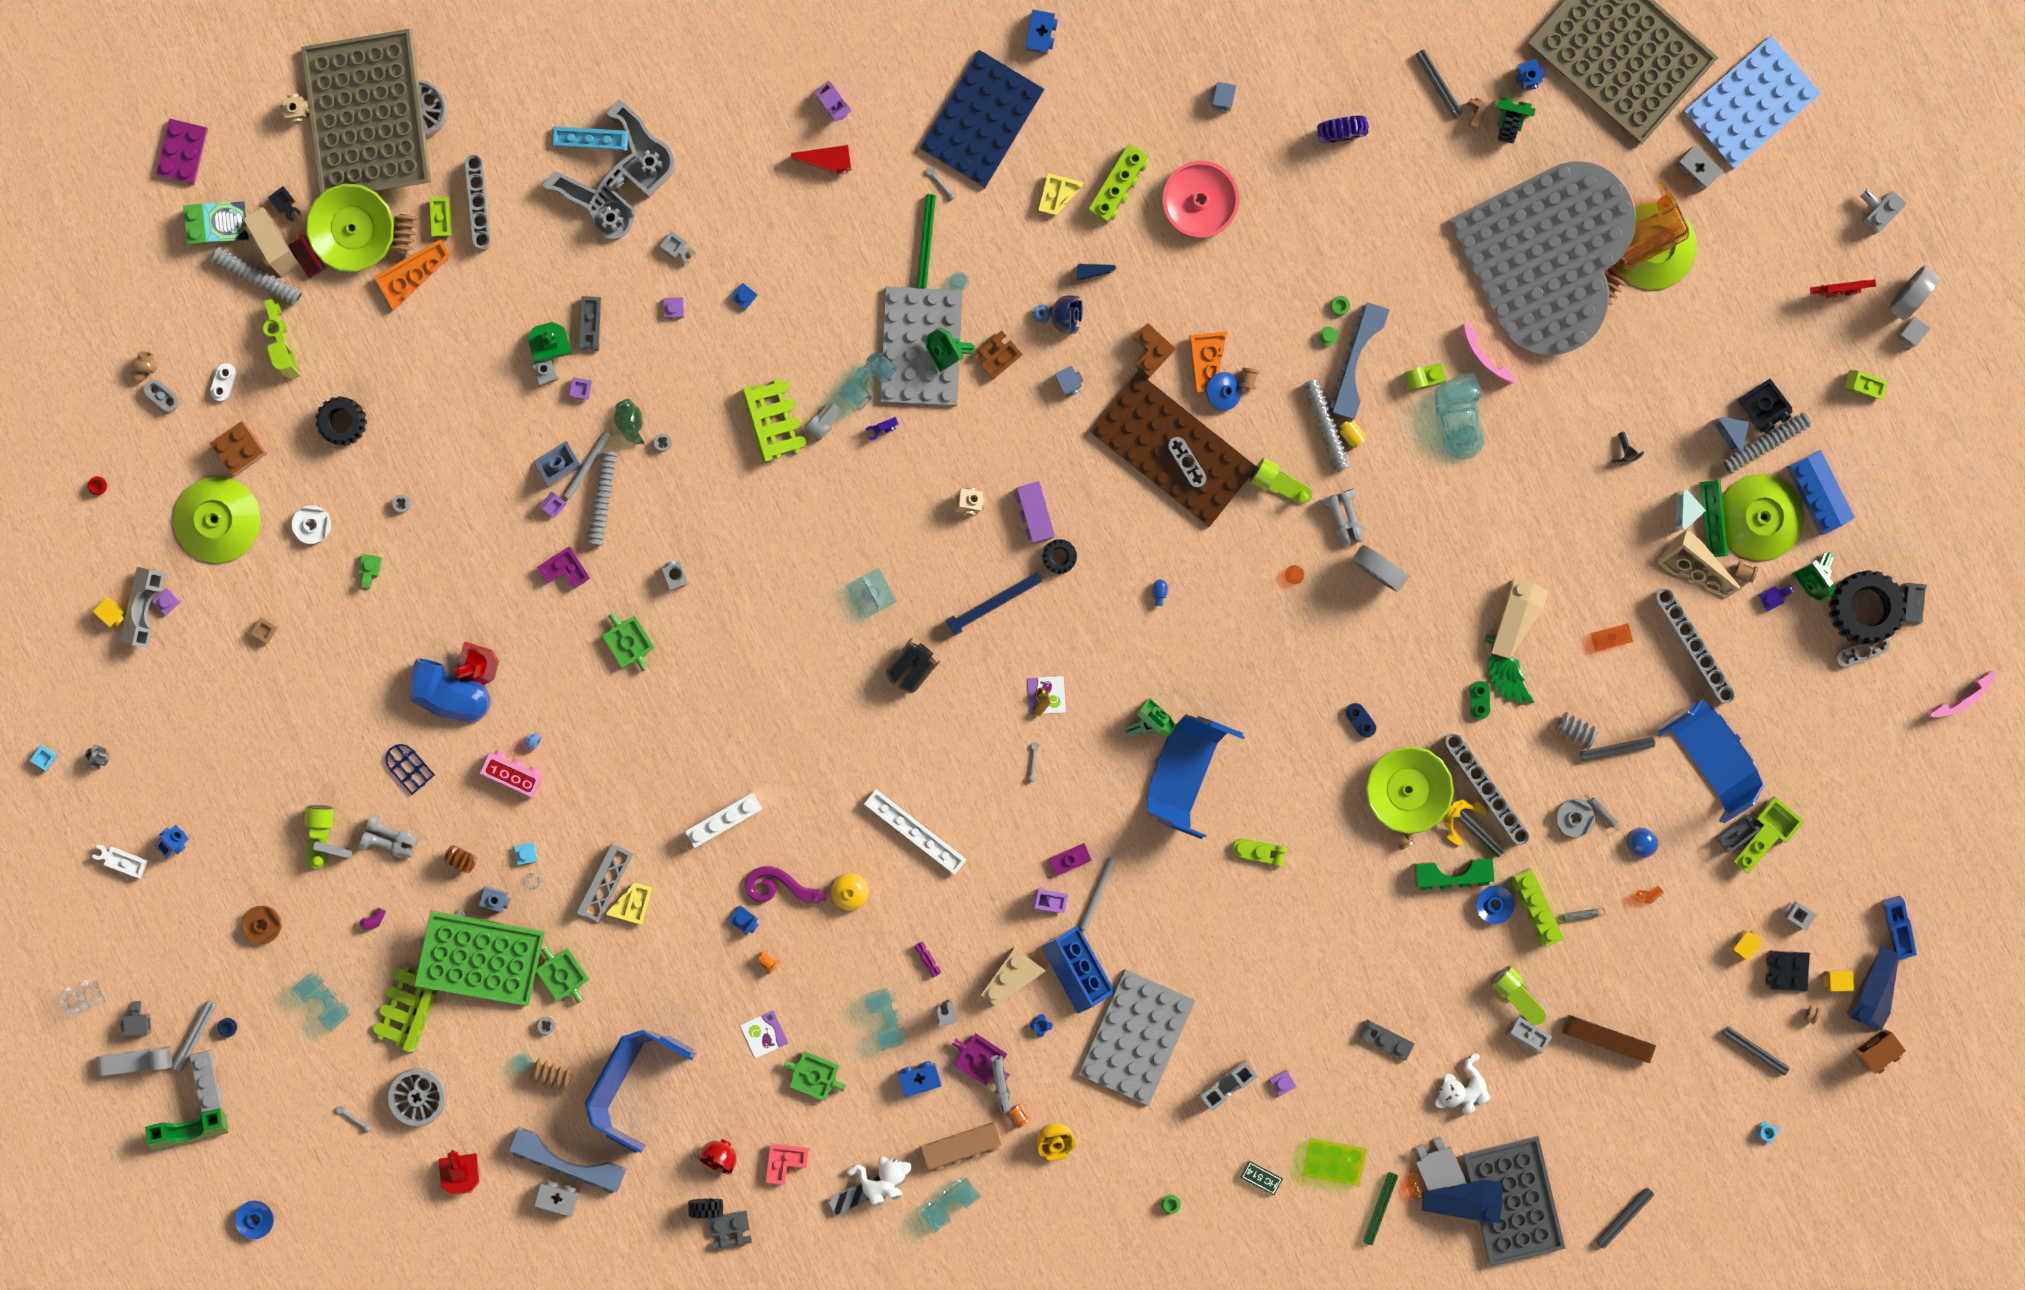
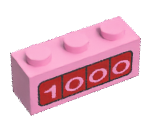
(512, 773)

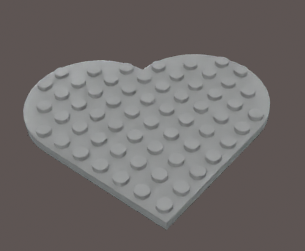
(1546, 253)

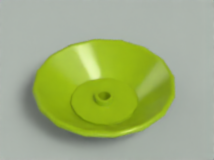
(330, 232)
(1665, 267)
(236, 519)
(1746, 530)
(1429, 796)

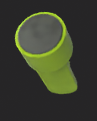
(1270, 477)
(319, 820)
(1510, 985)

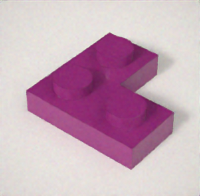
(566, 563)

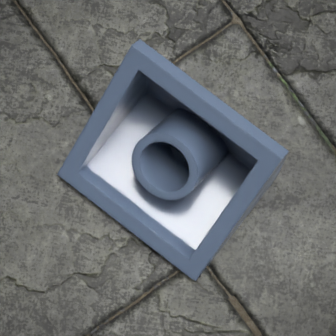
(1732, 431)
(558, 463)

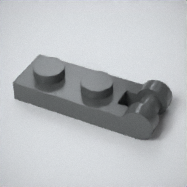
(590, 322)
(1387, 1040)

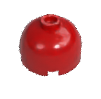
(718, 1156)

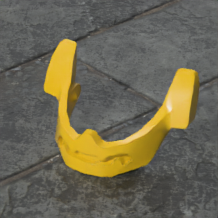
(1454, 812)

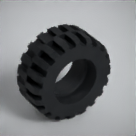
(1891, 598)

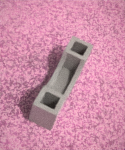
(145, 586)

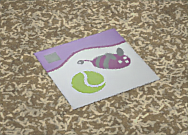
(1056, 691)
(764, 1034)

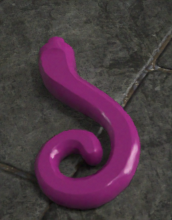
(805, 894)

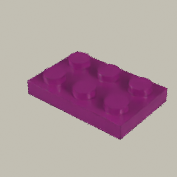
(182, 151)

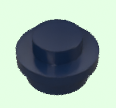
(227, 1027)

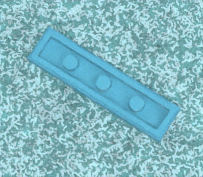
(590, 138)

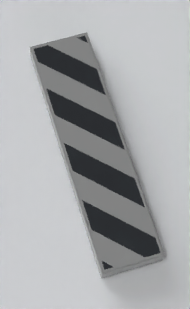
(851, 1197)

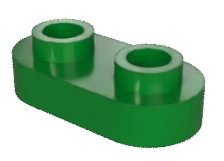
(1479, 700)

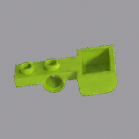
(280, 352)
(1776, 822)

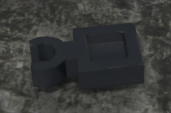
(283, 202)

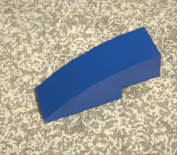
(1899, 927)

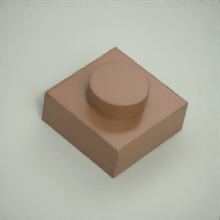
(264, 630)

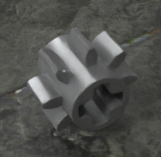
(96, 757)

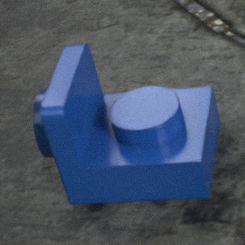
(744, 920)

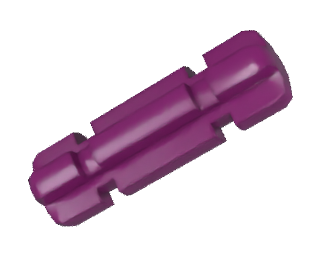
(927, 959)

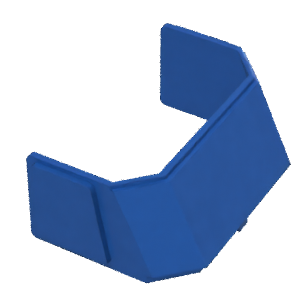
(1718, 756)
(1182, 770)
(613, 1076)

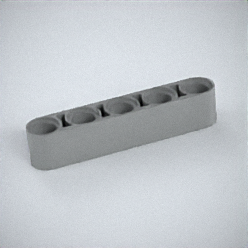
(474, 193)

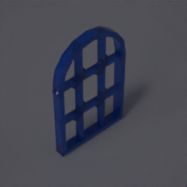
(408, 775)

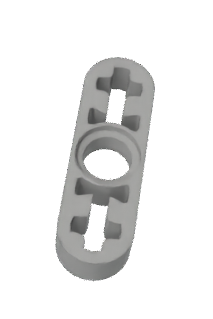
(1179, 461)
(1877, 651)

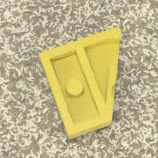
(1058, 193)
(632, 904)

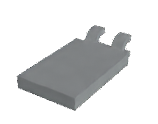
(1439, 1167)

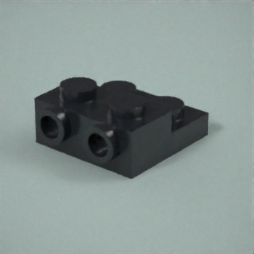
(1766, 406)
(1788, 970)

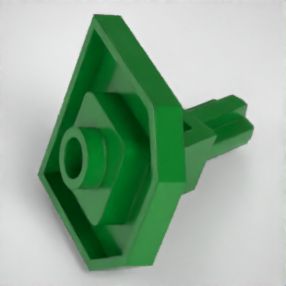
(548, 342)
(945, 349)
(1815, 578)
(1153, 719)

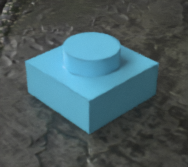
(44, 757)
(525, 853)

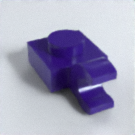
(887, 426)
(1773, 597)

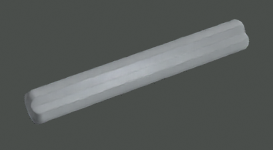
(194, 1036)

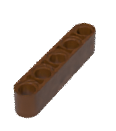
(1609, 1039)

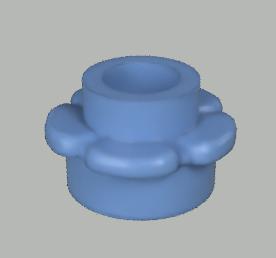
(1037, 317)
(532, 741)

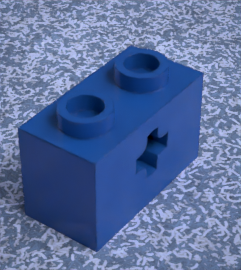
(1040, 20)
(913, 1086)

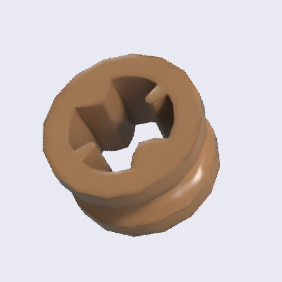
(1812, 1014)

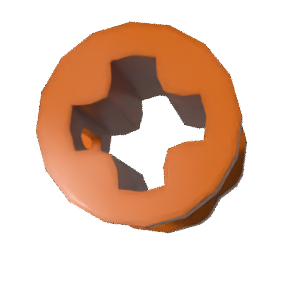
(767, 962)
(1019, 1116)

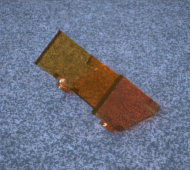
(1657, 231)

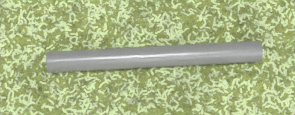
(587, 465)
(1098, 893)

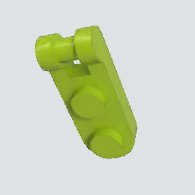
(1259, 851)

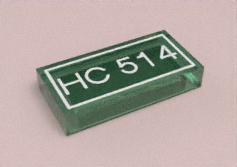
(1261, 1177)

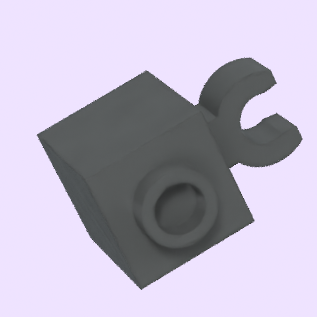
(136, 1023)

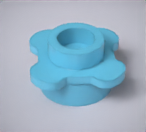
(1768, 1137)

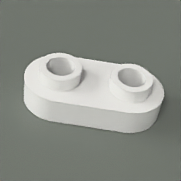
(223, 382)

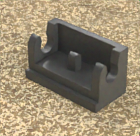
(1914, 601)
(1737, 833)

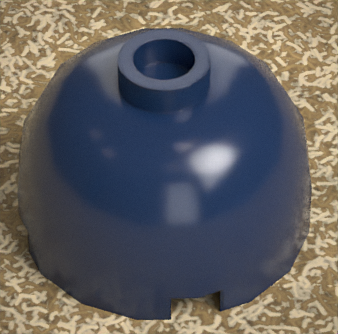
(1066, 313)

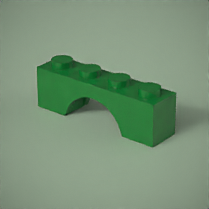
(1478, 871)
(205, 1126)

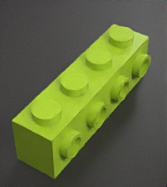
(1118, 183)
(1538, 907)

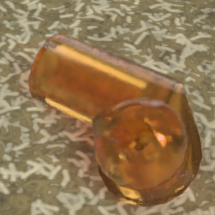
(1648, 897)
(1412, 1187)

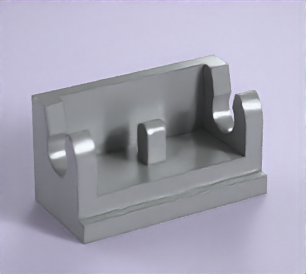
(947, 1017)
(1529, 1035)

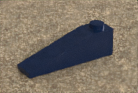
(1875, 995)
(1471, 1201)

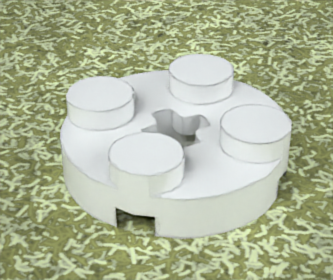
(303, 531)

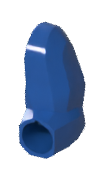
(445, 694)

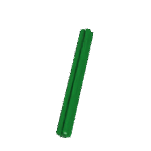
(926, 238)

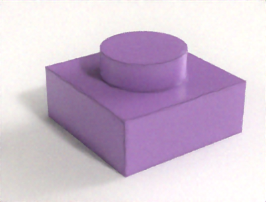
(673, 307)
(580, 388)
(552, 504)
(166, 601)
(1283, 1082)

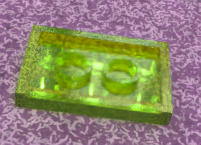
(1334, 1161)

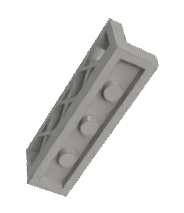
(596, 884)

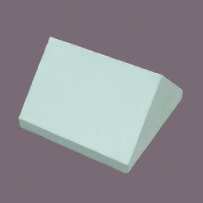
(1687, 510)

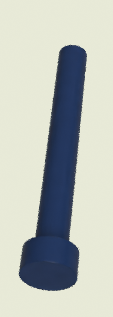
(956, 624)

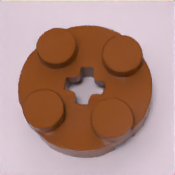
(251, 922)

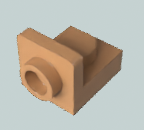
(1476, 116)

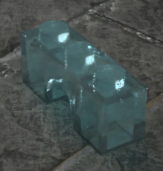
(855, 391)
(334, 1011)
(892, 1034)
(962, 1192)

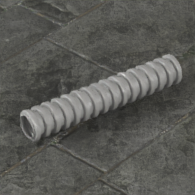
(255, 275)
(1326, 424)
(1767, 442)
(602, 498)

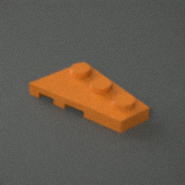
(1206, 357)

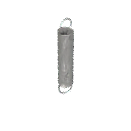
(1603, 812)
(1580, 915)

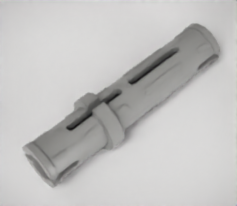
(1002, 1091)

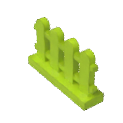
(765, 412)
(416, 1022)

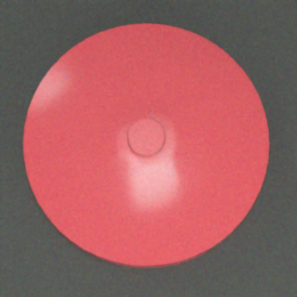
(1200, 199)

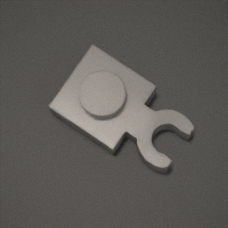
(676, 245)

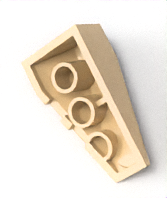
(1694, 561)
(1520, 611)

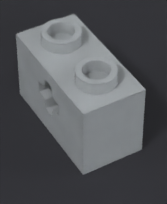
(1707, 173)
(546, 1198)

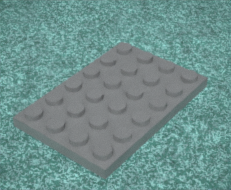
(907, 322)
(1136, 1037)

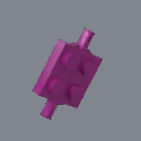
(976, 1057)

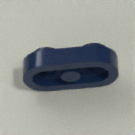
(1359, 721)

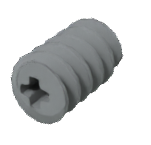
(1575, 729)

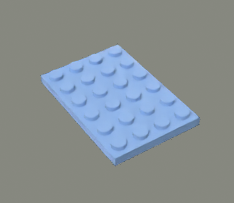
(1752, 102)

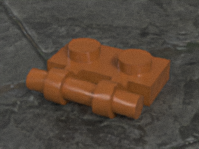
(1001, 359)

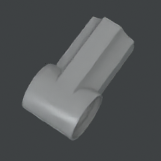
(821, 424)

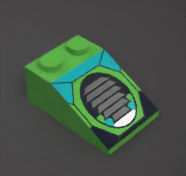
(215, 223)

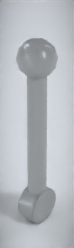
(930, 171)
(1031, 778)
(340, 1109)

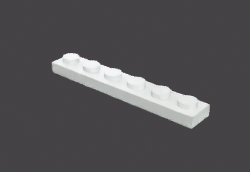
(915, 831)

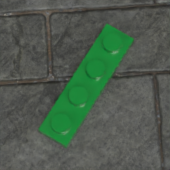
(1714, 518)

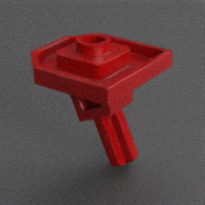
(477, 664)
(459, 1173)

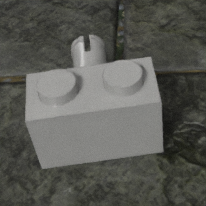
(1882, 209)

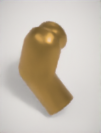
(1043, 700)

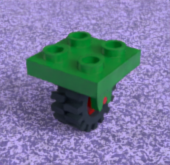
(1511, 118)

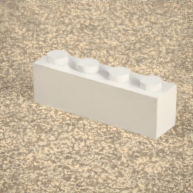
(723, 820)

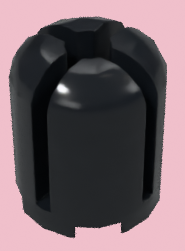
(918, 673)

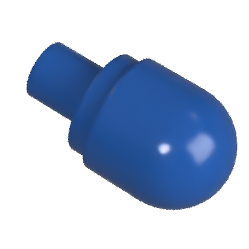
(1159, 591)

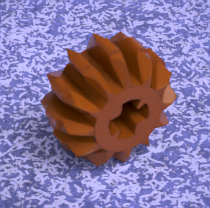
(460, 859)

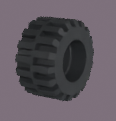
(325, 415)

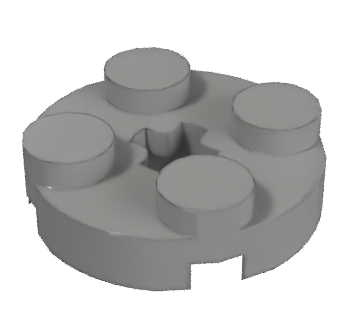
(1579, 828)

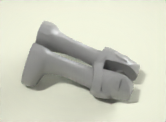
(1356, 527)
(399, 837)

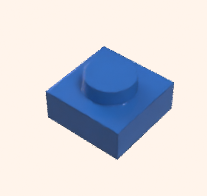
(744, 296)

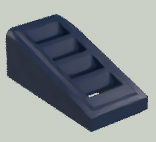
(1087, 271)

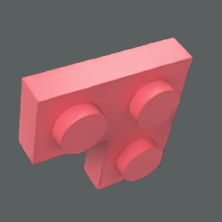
(782, 1156)

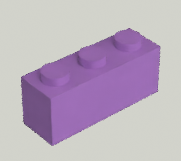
(1034, 512)

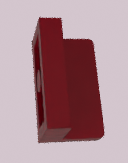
(306, 257)

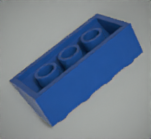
(1820, 492)
(1078, 969)

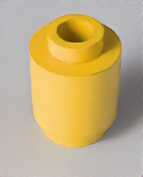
(1352, 433)

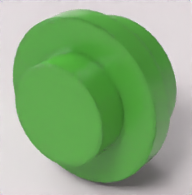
(1328, 336)
(1170, 1204)

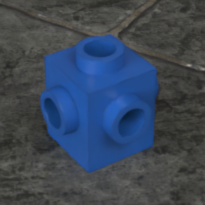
(1534, 70)
(171, 841)

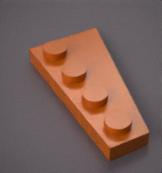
(406, 276)

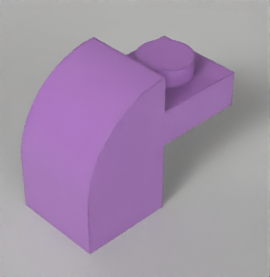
(832, 101)

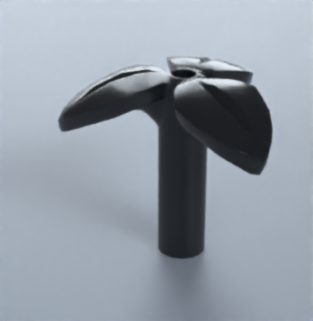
(1630, 453)

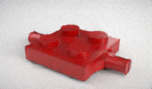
(1848, 288)

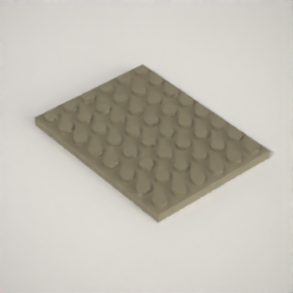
(1624, 58)
(366, 112)

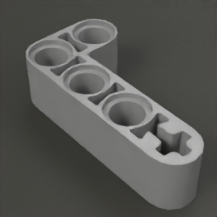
(134, 1061)

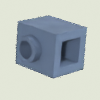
(1222, 96)
(1069, 381)
(494, 899)

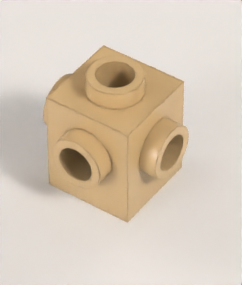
(299, 113)
(969, 501)

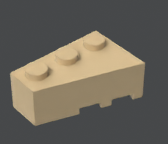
(270, 242)
(1011, 976)

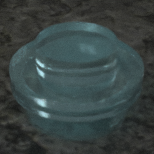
(958, 281)
(523, 1062)

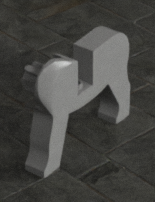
(646, 167)

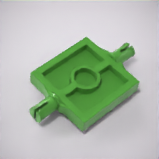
(628, 641)
(562, 974)
(814, 1075)

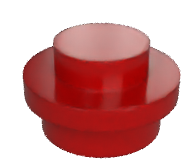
(97, 485)

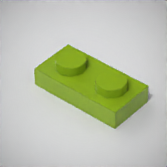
(440, 217)

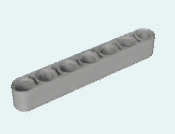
(1702, 650)
(1493, 795)

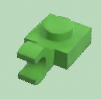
(370, 567)

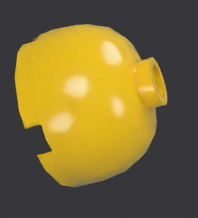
(850, 891)
(1055, 1141)

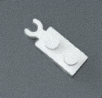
(122, 861)

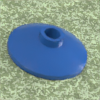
(1216, 391)
(1502, 911)
(245, 1223)

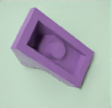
(1050, 900)

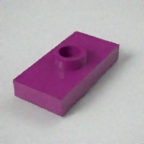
(1070, 859)

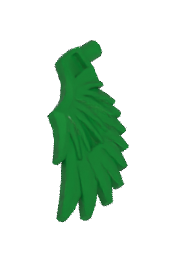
(1507, 676)

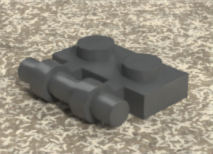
(727, 1224)

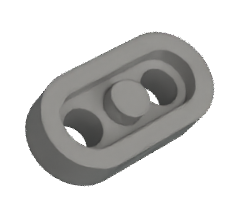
(162, 395)

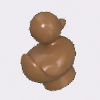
(141, 364)

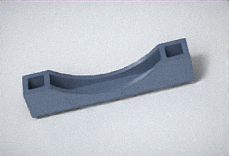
(1347, 400)
(531, 1146)

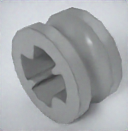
(656, 443)
(395, 503)
(540, 1024)

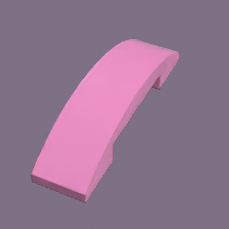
(1470, 336)
(1982, 684)

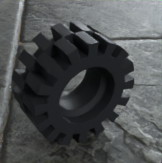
(1071, 556)
(705, 1208)

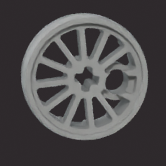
(439, 98)
(1914, 292)
(1380, 568)
(425, 1074)

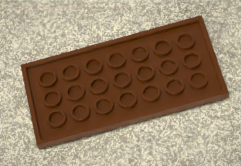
(1139, 431)

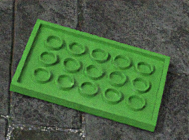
(479, 958)

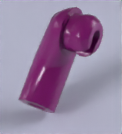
(373, 922)

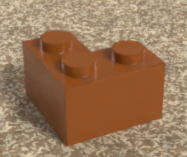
(1157, 350)

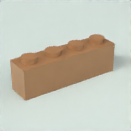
(961, 1145)

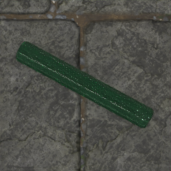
(1380, 1208)

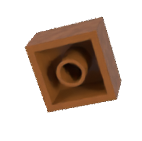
(238, 448)
(1880, 1051)

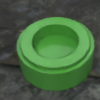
(1340, 305)

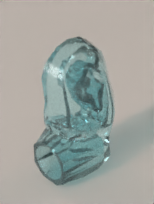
(1459, 416)

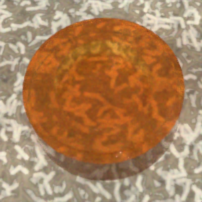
(1294, 574)

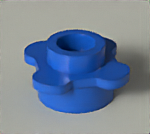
(1041, 1030)

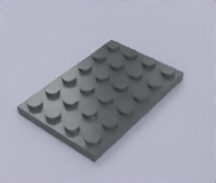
(1528, 1210)

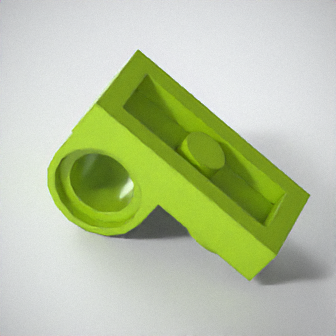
(1425, 376)
(1865, 384)

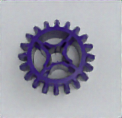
(1342, 129)

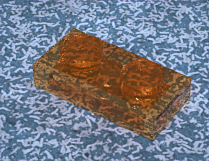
(1611, 637)

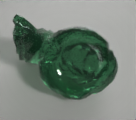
(629, 420)

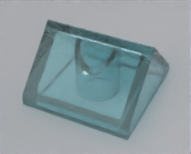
(871, 593)

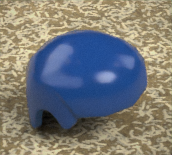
(1642, 842)

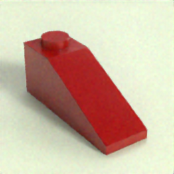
(829, 159)

